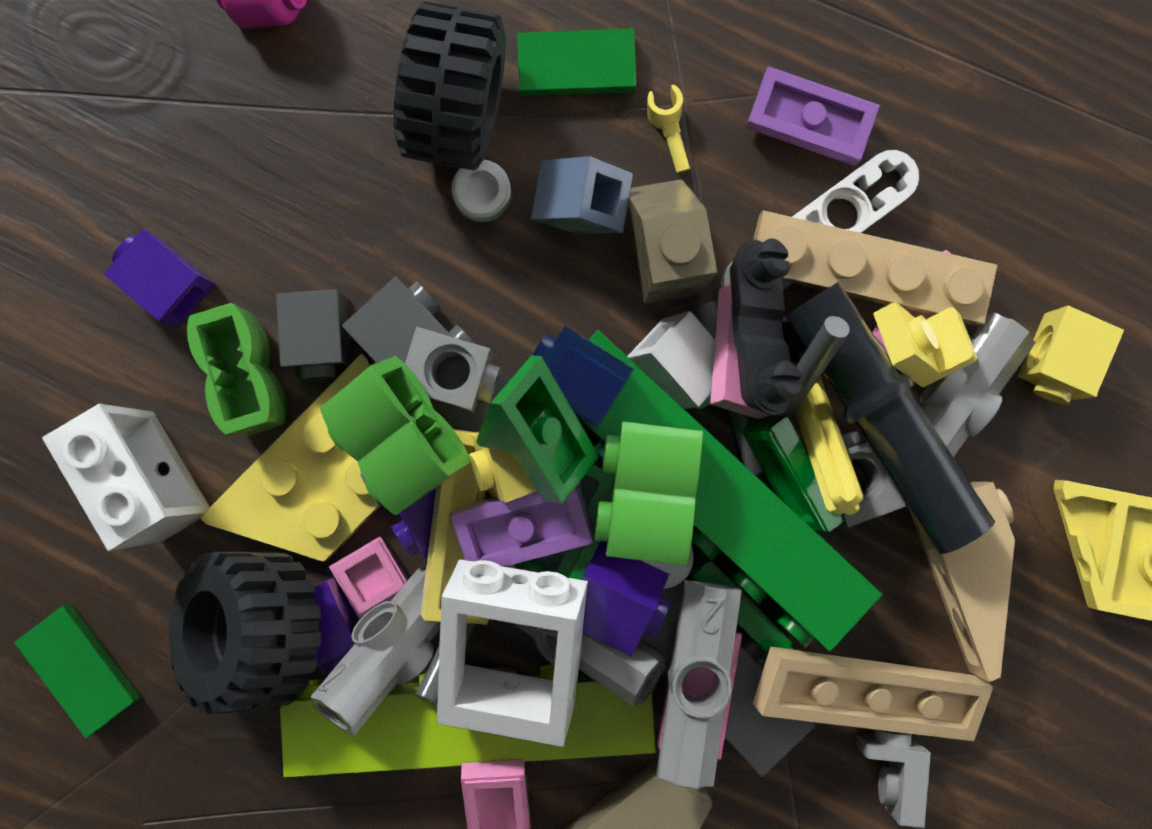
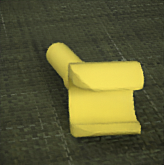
(668, 122)

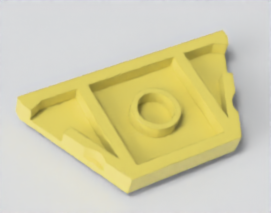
(301, 489)
(1109, 546)

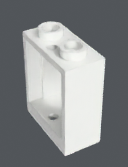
(113, 470)
(502, 700)

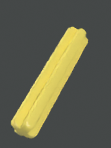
(828, 453)

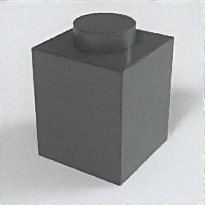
(313, 333)

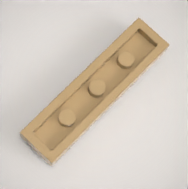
(880, 268)
(871, 694)

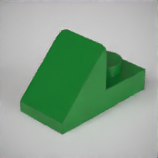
(540, 430)

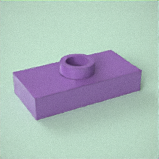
(812, 116)
(522, 528)

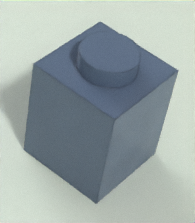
(582, 195)

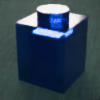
(584, 373)

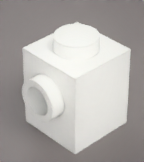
(679, 359)

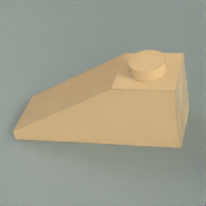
(977, 584)

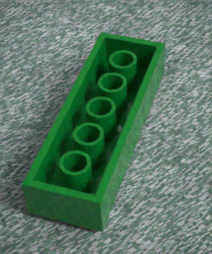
(749, 526)

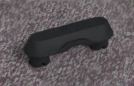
(757, 309)

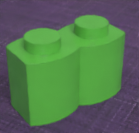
(236, 357)
(394, 434)
(651, 493)

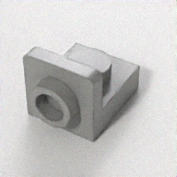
(905, 781)

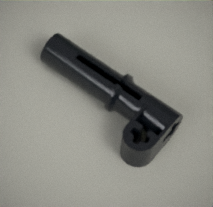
(892, 422)

